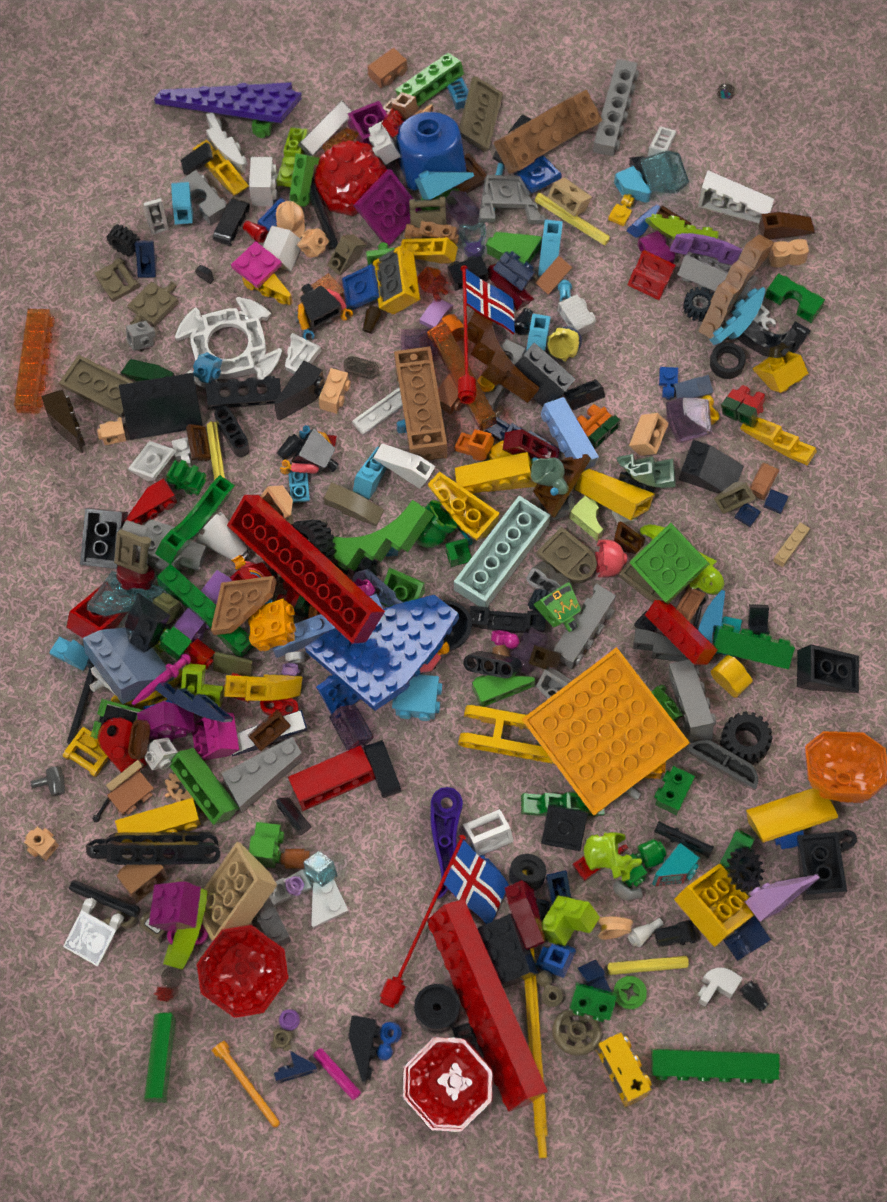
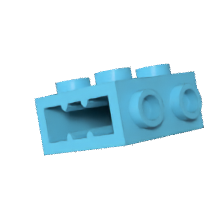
(419, 698)

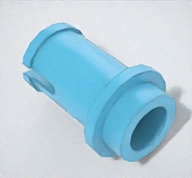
(564, 287)

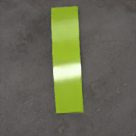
(185, 939)

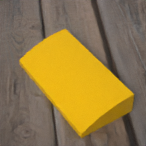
(790, 814)

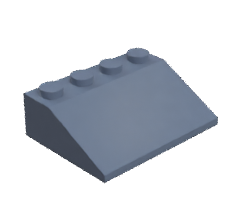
(122, 663)

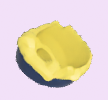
(564, 343)

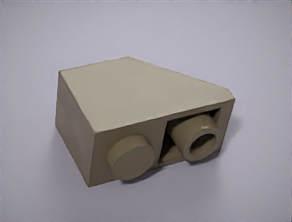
(346, 253)

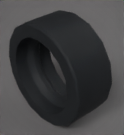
(727, 373)

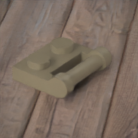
(435, 216)
(111, 282)
(126, 551)

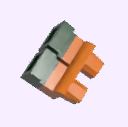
(599, 426)

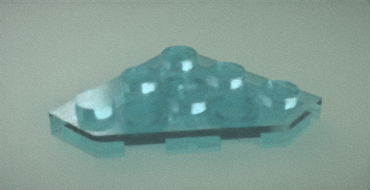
(113, 599)

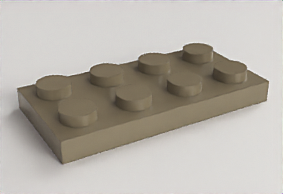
(480, 113)
(95, 384)

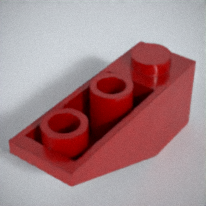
(152, 502)

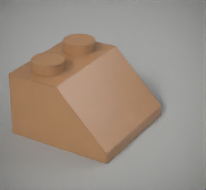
(140, 879)

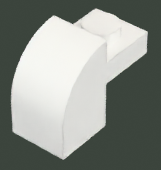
(718, 979)

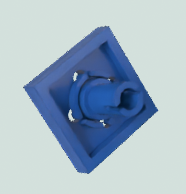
(334, 693)

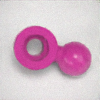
(505, 638)

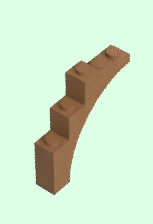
(727, 292)

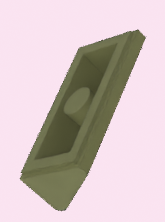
(227, 664)

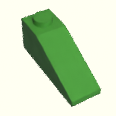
(493, 689)

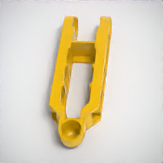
(495, 743)

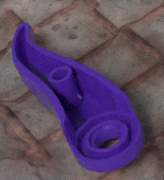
(444, 827)

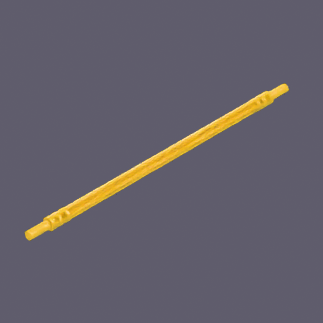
(534, 1041)

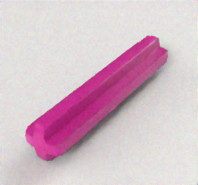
(337, 1074)

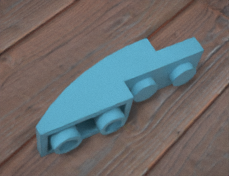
(742, 316)

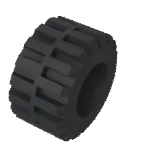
(318, 535)
(752, 724)

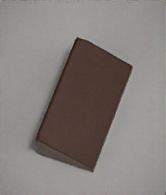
(269, 730)

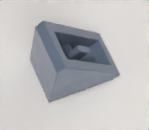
(693, 387)

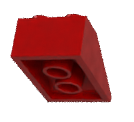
(86, 622)

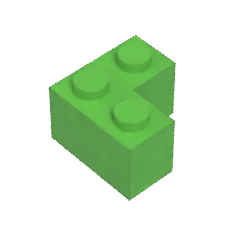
(265, 844)

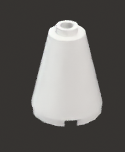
(222, 539)

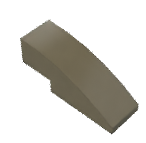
(352, 504)

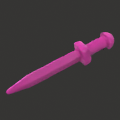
(171, 671)

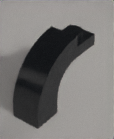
(766, 342)

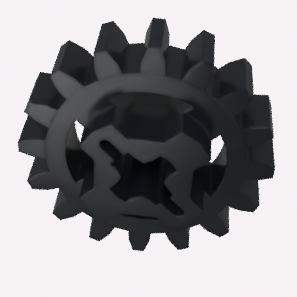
(745, 869)

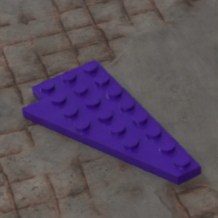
(255, 101)

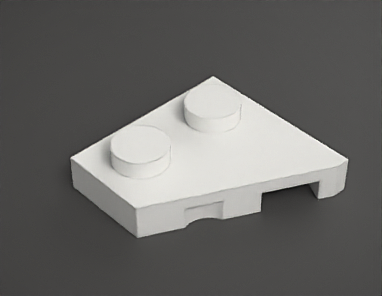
(300, 350)
(326, 903)

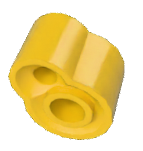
(731, 676)

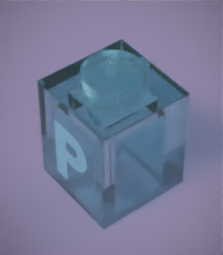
(320, 869)

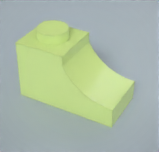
(585, 515)

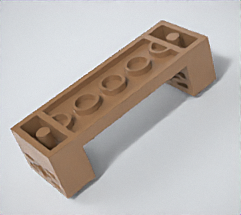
(547, 131)
(421, 403)

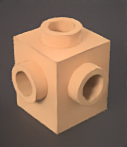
(313, 242)
(41, 843)

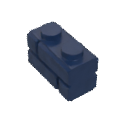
(515, 270)

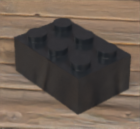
(507, 951)

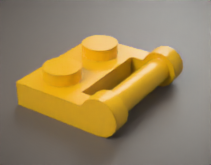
(89, 746)

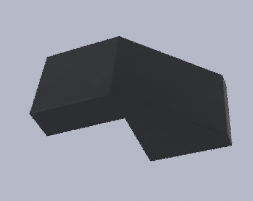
(758, 619)

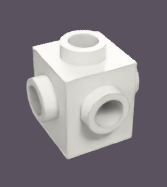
(160, 754)

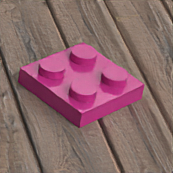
(256, 264)

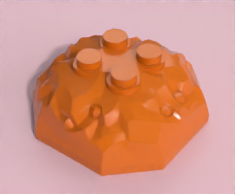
(846, 766)

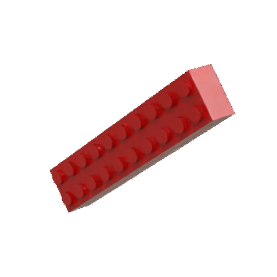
(305, 569)
(486, 1005)

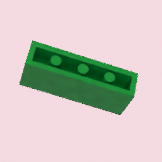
(160, 1058)

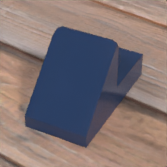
(146, 259)
(594, 975)
(301, 1068)

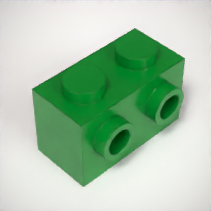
(674, 790)
(592, 1001)

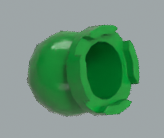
(438, 526)

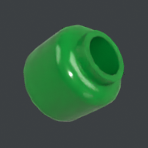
(651, 853)

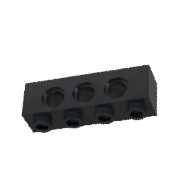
(235, 400)

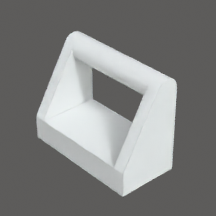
(491, 839)

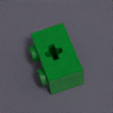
(174, 643)

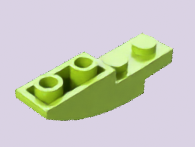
(291, 147)
(674, 226)

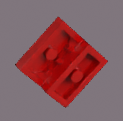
(651, 275)

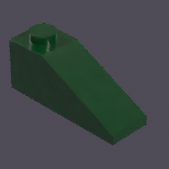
(143, 371)

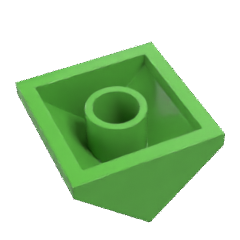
(404, 586)

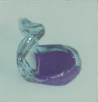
(473, 248)

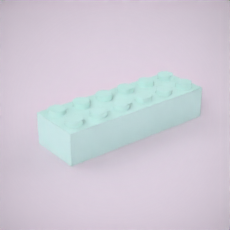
(501, 552)

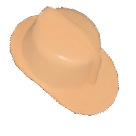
(290, 217)

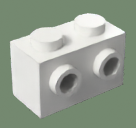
(383, 143)

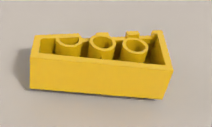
(496, 474)

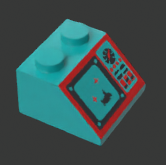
(677, 868)

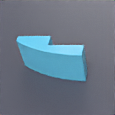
(299, 487)

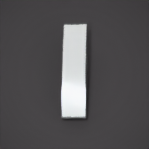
(325, 129)

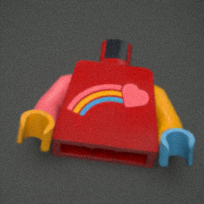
(251, 570)

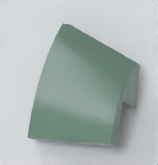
(648, 471)

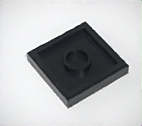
(564, 827)

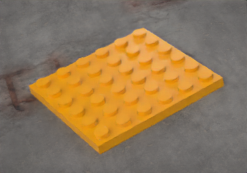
(605, 731)

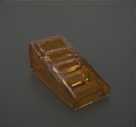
(340, 137)

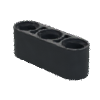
(230, 221)
(228, 424)
(499, 661)
(382, 768)

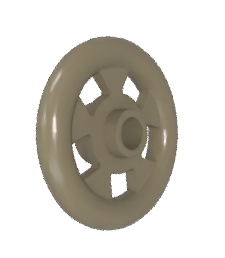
(561, 1038)

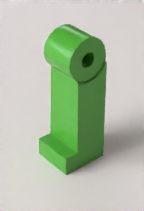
(302, 178)

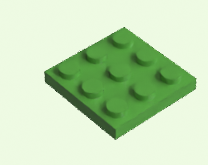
(669, 563)

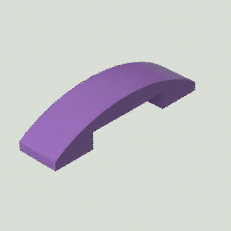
(706, 246)

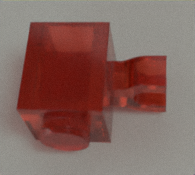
(432, 282)

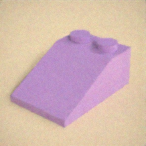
(773, 898)

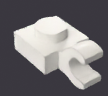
(182, 449)

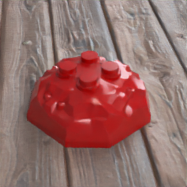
(346, 175)
(242, 971)
(448, 1084)

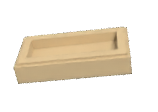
(125, 775)

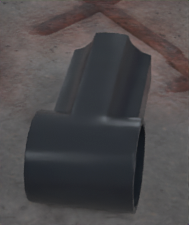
(678, 934)

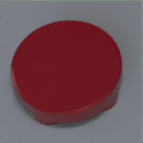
(131, 579)

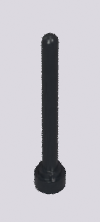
(82, 704)

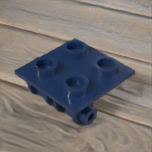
(747, 938)

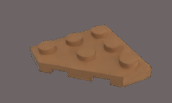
(239, 601)

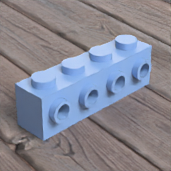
(567, 431)

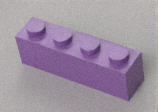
(189, 622)

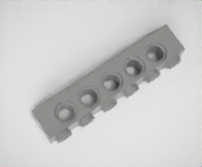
(615, 107)

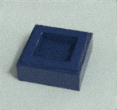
(775, 501)
(747, 514)

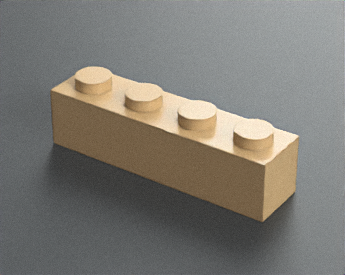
(791, 544)

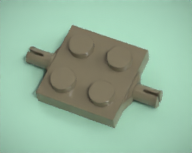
(153, 303)

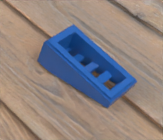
(640, 226)

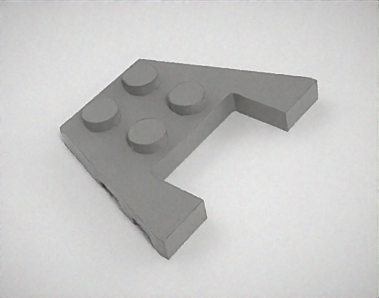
(507, 192)

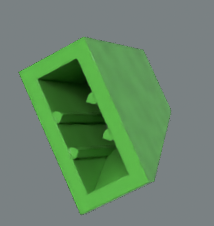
(524, 245)

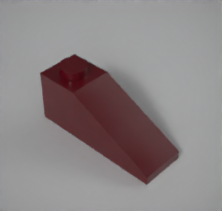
(522, 441)
(525, 913)

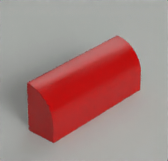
(331, 778)

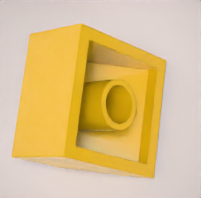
(782, 371)

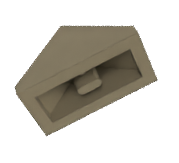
(734, 496)

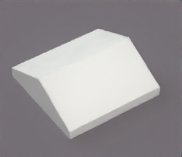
(283, 245)
(151, 460)

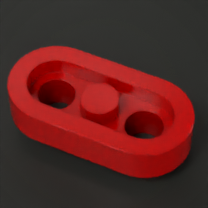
(280, 705)

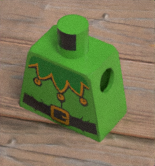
(560, 607)

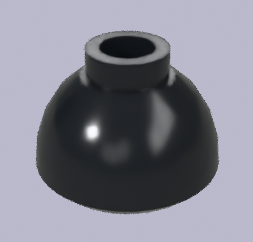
(366, 563)

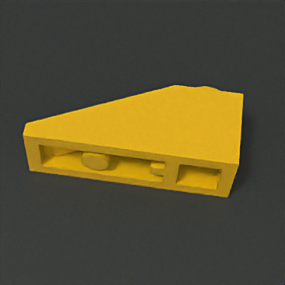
(431, 249)

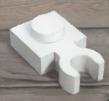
(762, 318)

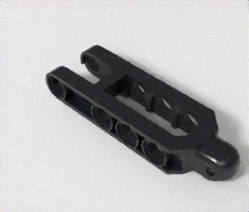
(186, 848)

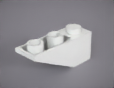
(405, 464)

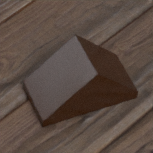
(628, 538)

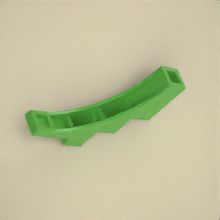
(398, 534)

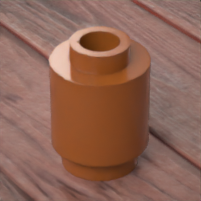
(294, 858)

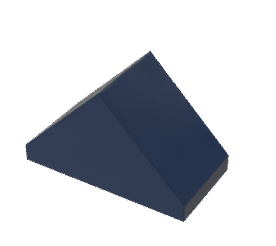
(558, 885)

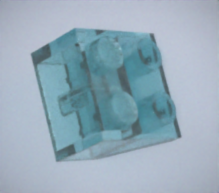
(665, 172)

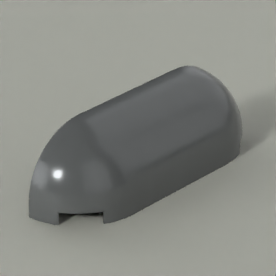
(724, 762)

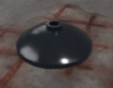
(461, 630)

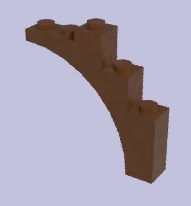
(497, 365)

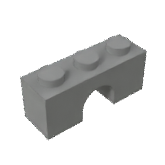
(213, 206)

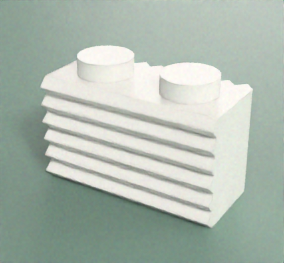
(576, 314)

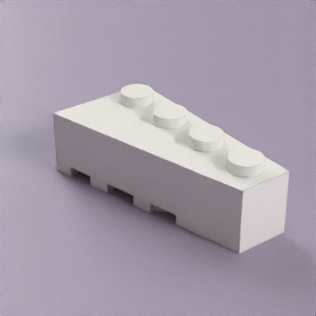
(733, 199)

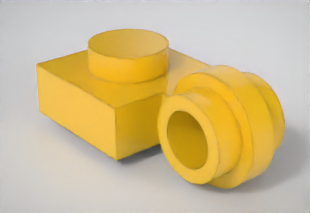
(621, 214)

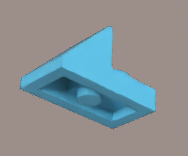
(70, 652)

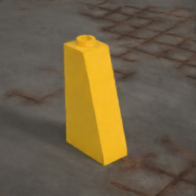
(614, 494)

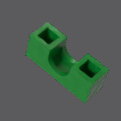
(784, 288)

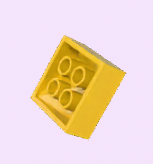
(715, 905)

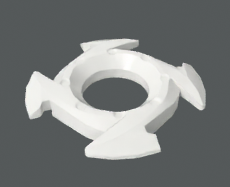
(248, 320)

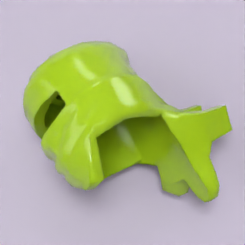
(603, 853)

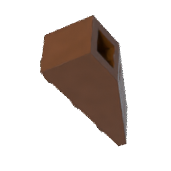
(783, 225)

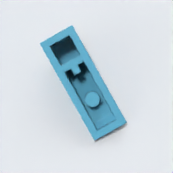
(434, 183)

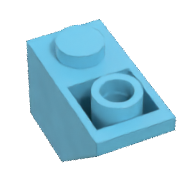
(631, 182)
(182, 203)

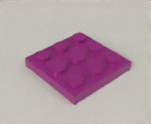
(386, 207)

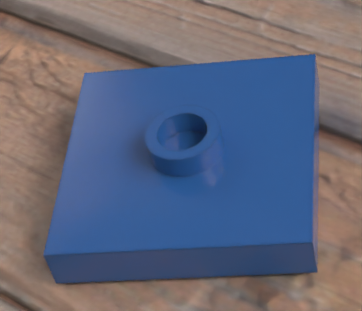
(539, 174)
(360, 287)

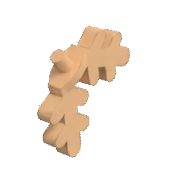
(171, 785)

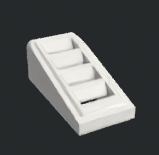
(653, 149)

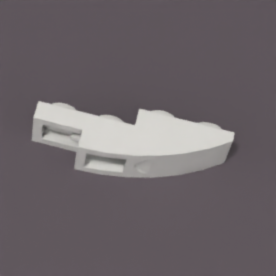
(225, 145)

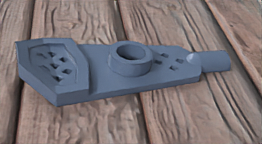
(377, 583)

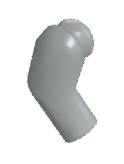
(625, 893)

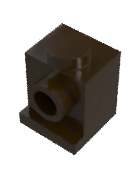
(544, 657)

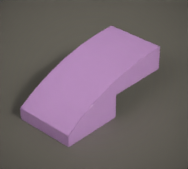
(435, 312)

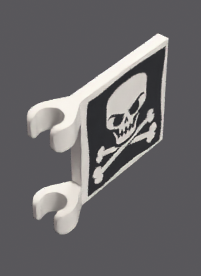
(90, 935)

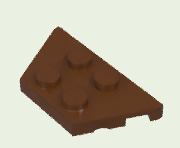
(573, 471)

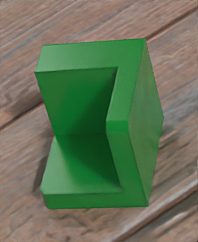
(458, 552)

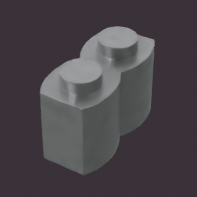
(545, 577)

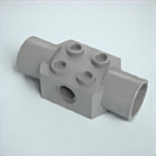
(190, 557)

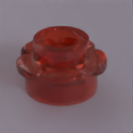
(164, 993)

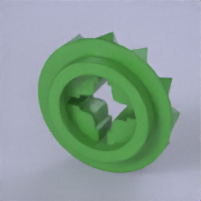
(638, 988)

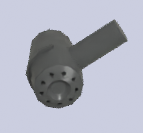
(54, 780)

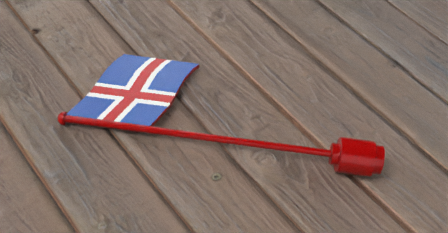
(489, 303)
(467, 879)

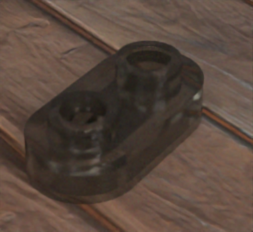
(360, 368)

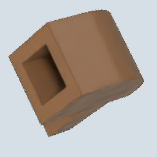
(404, 103)

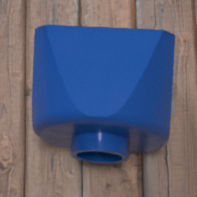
(429, 143)

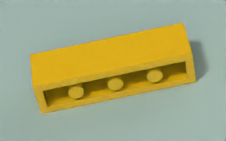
(168, 818)

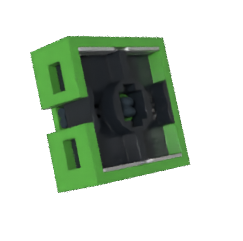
(109, 710)

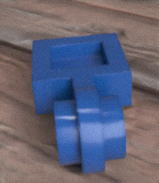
(668, 377)

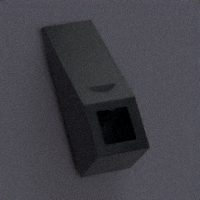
(361, 1037)

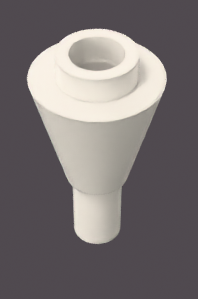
(640, 934)

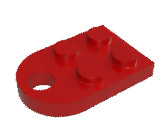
(116, 746)

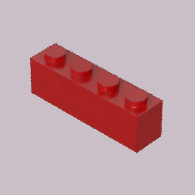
(681, 632)

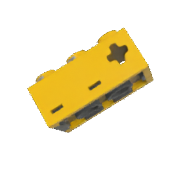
(396, 280)
(624, 1069)

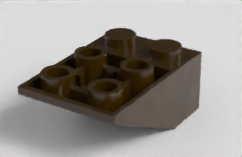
(63, 418)

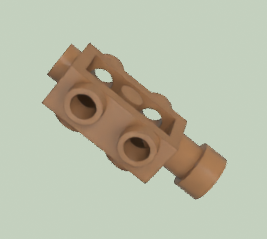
(432, 230)

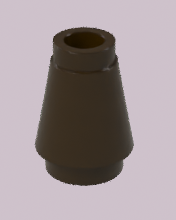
(372, 318)

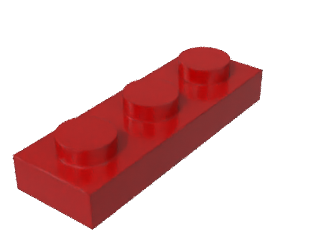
(392, 121)

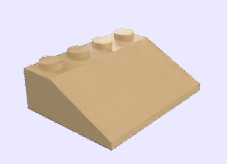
(236, 891)

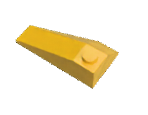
(467, 510)

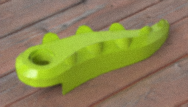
(704, 579)

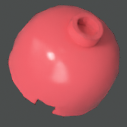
(609, 558)

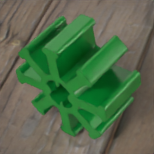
(186, 477)

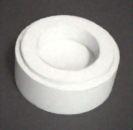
(295, 657)

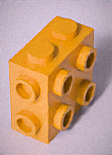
(272, 625)

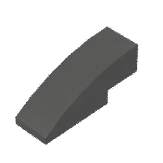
(660, 645)

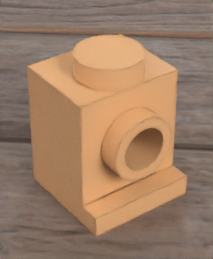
(112, 432)

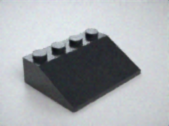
(160, 405)

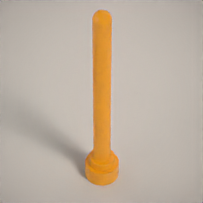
(223, 1052)

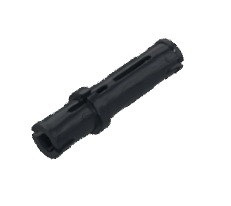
(663, 830)

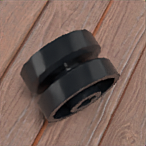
(437, 1021)

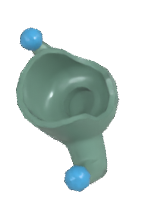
(549, 473)

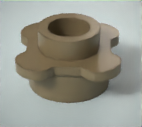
(278, 1034)

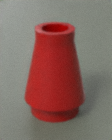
(256, 232)

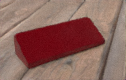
(519, 297)

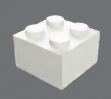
(262, 181)

